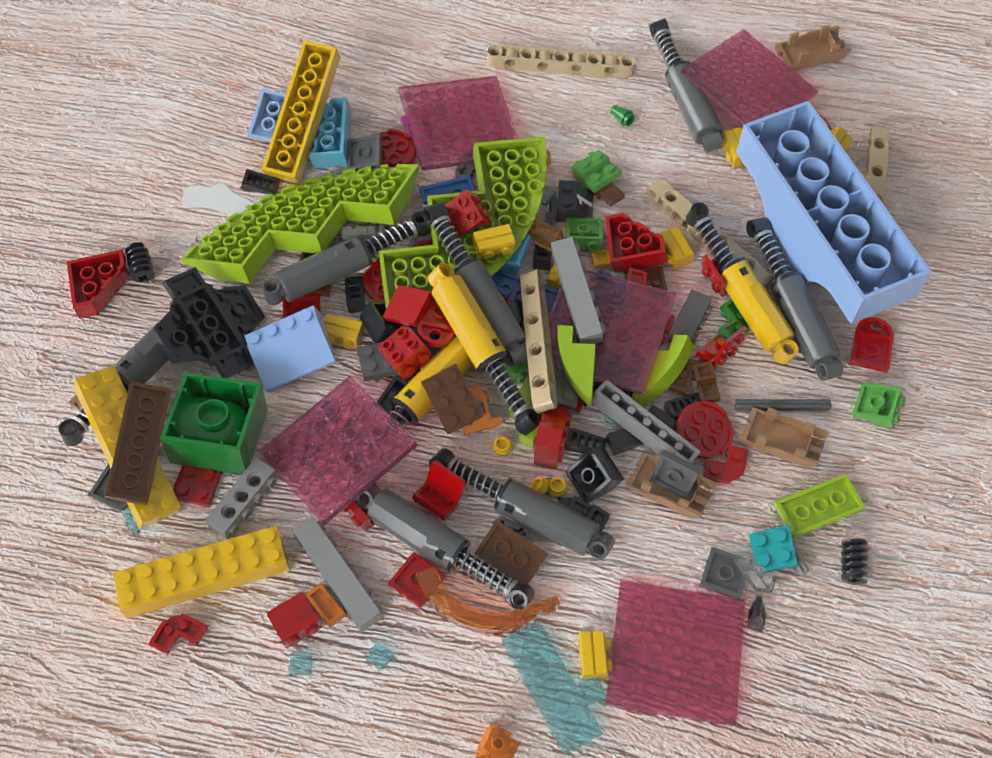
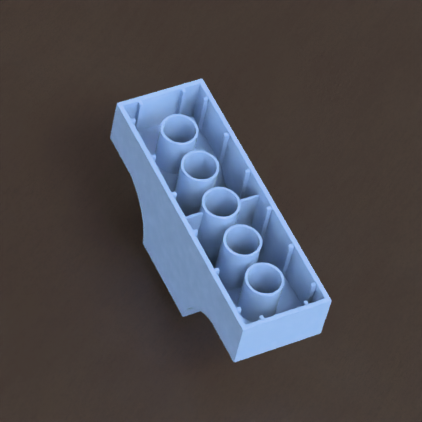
(829, 215)

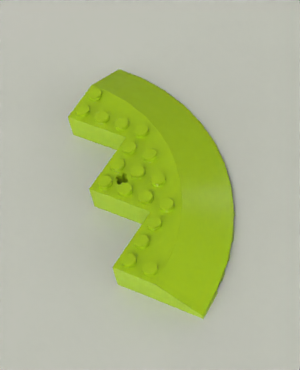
(511, 189)
(302, 219)

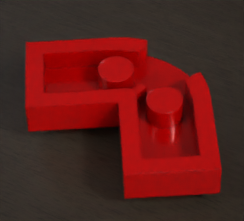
(729, 470)
(176, 627)

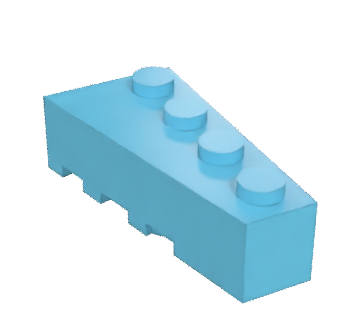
(331, 143)

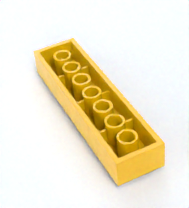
(301, 112)
(104, 403)
(200, 572)

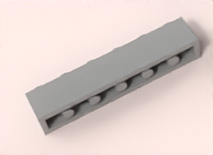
(576, 291)
(642, 423)
(337, 574)

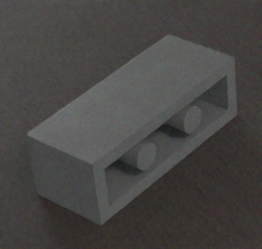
(691, 316)

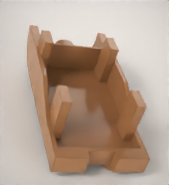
(812, 48)
(784, 437)
(691, 506)

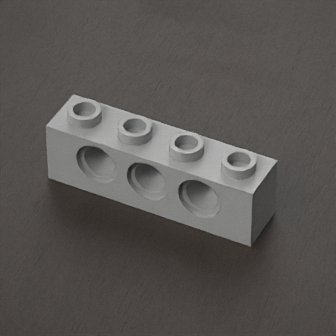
(242, 488)

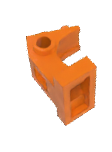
(486, 421)
(497, 744)

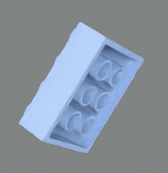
(267, 114)
(290, 348)

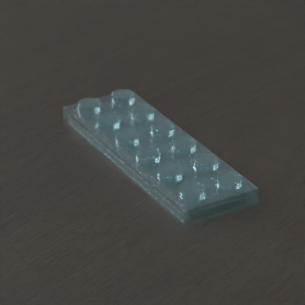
(551, 687)

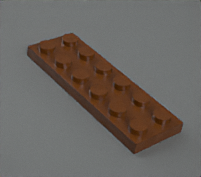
(138, 443)

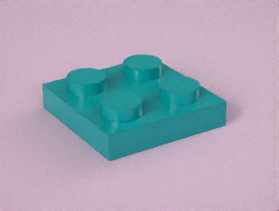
(774, 549)

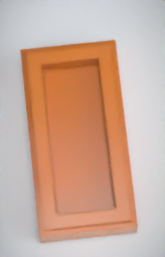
(325, 605)

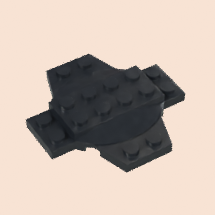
(208, 323)

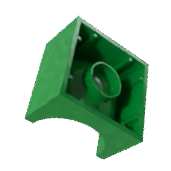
(214, 423)

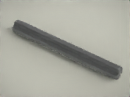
(783, 404)

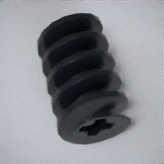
(139, 262)
(852, 561)

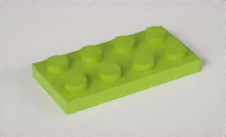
(819, 505)

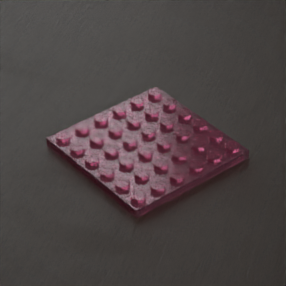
(747, 79)
(452, 117)
(633, 324)
(338, 449)
(676, 653)

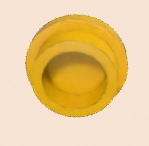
(502, 446)
(540, 485)
(557, 487)

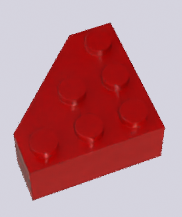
(633, 244)
(96, 281)
(552, 437)

